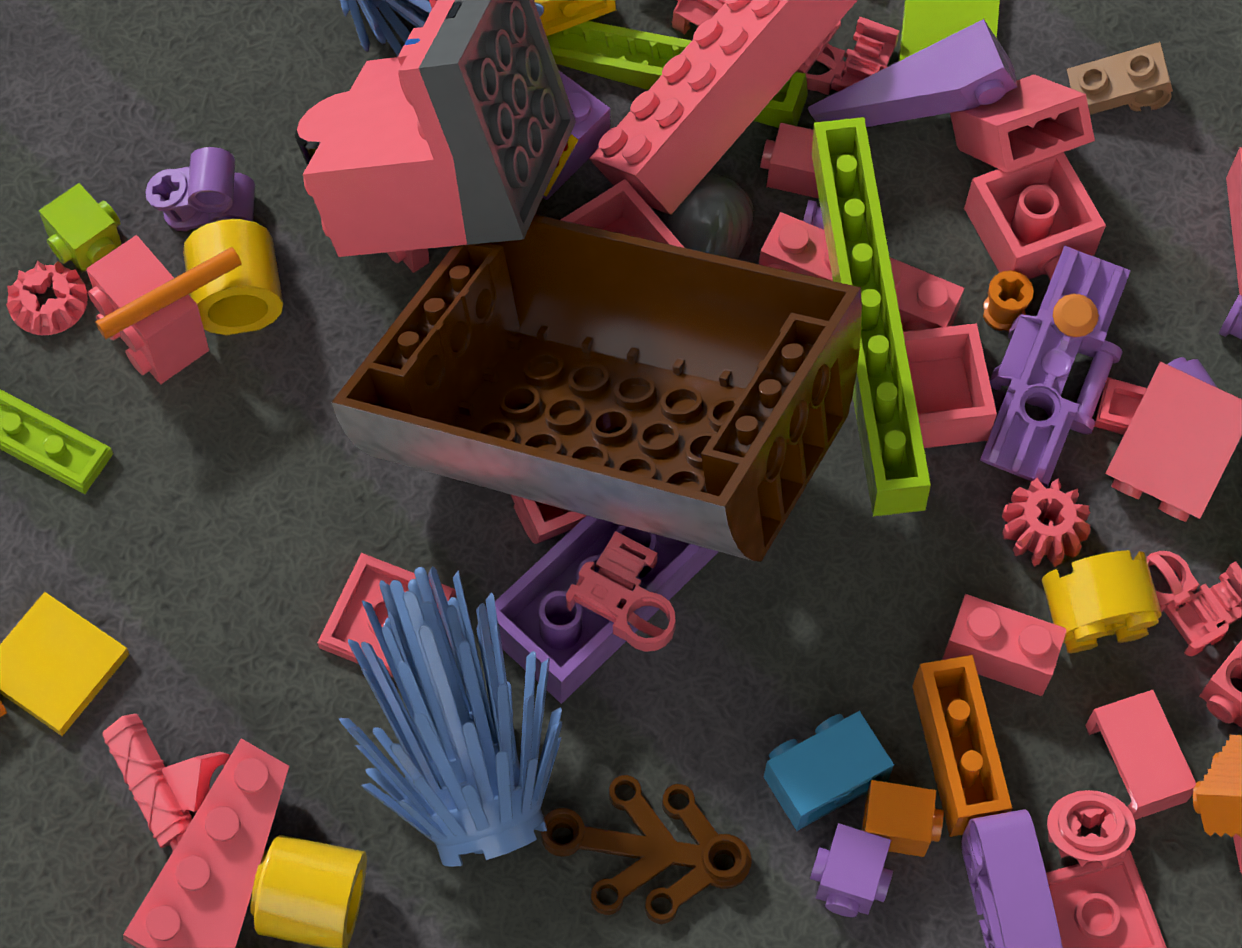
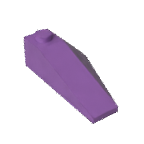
(938, 80)

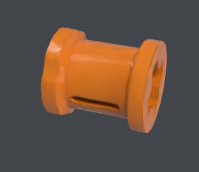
(1007, 299)

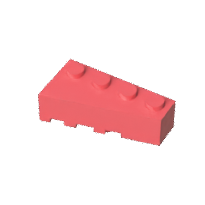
(213, 868)

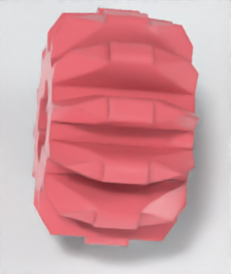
(1033, 535)

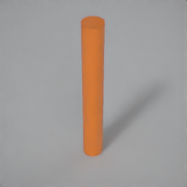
(168, 293)

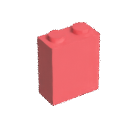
(1025, 125)
(1178, 443)

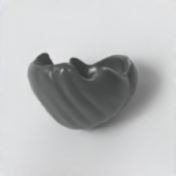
(713, 217)

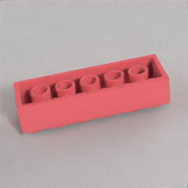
(712, 95)

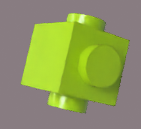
(80, 227)

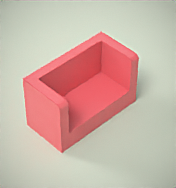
(1144, 753)

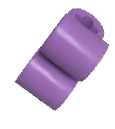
(205, 192)

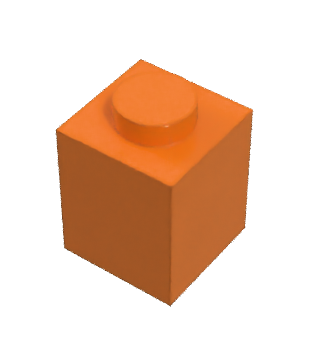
(903, 816)

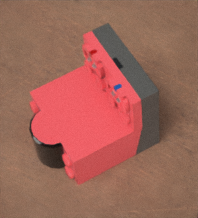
(443, 137)

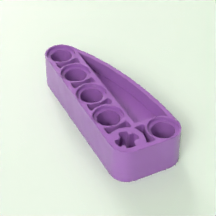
(1009, 882)

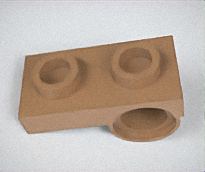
(1125, 78)

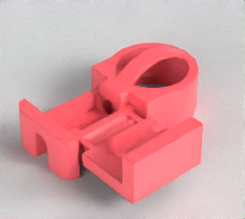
(870, 54)
(614, 584)
(1200, 611)

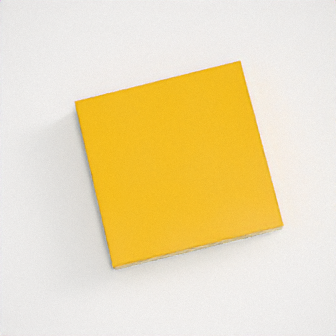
(56, 663)

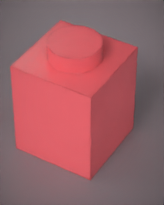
(791, 161)

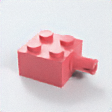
(1032, 215)

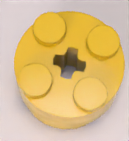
(1102, 599)

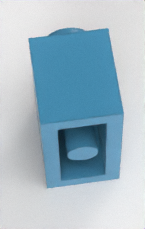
(826, 768)

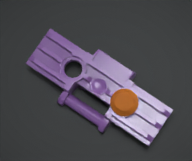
(1040, 357)

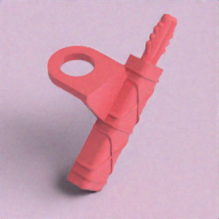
(160, 791)

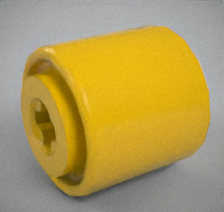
(245, 296)
(308, 892)

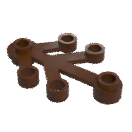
(654, 850)

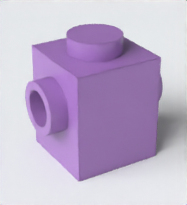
(852, 871)

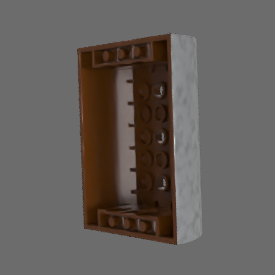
(607, 336)

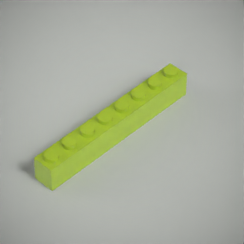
(860, 258)

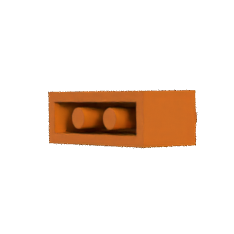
(960, 742)

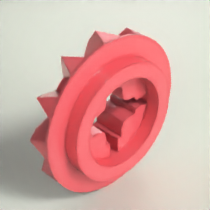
(57, 313)
(1091, 809)

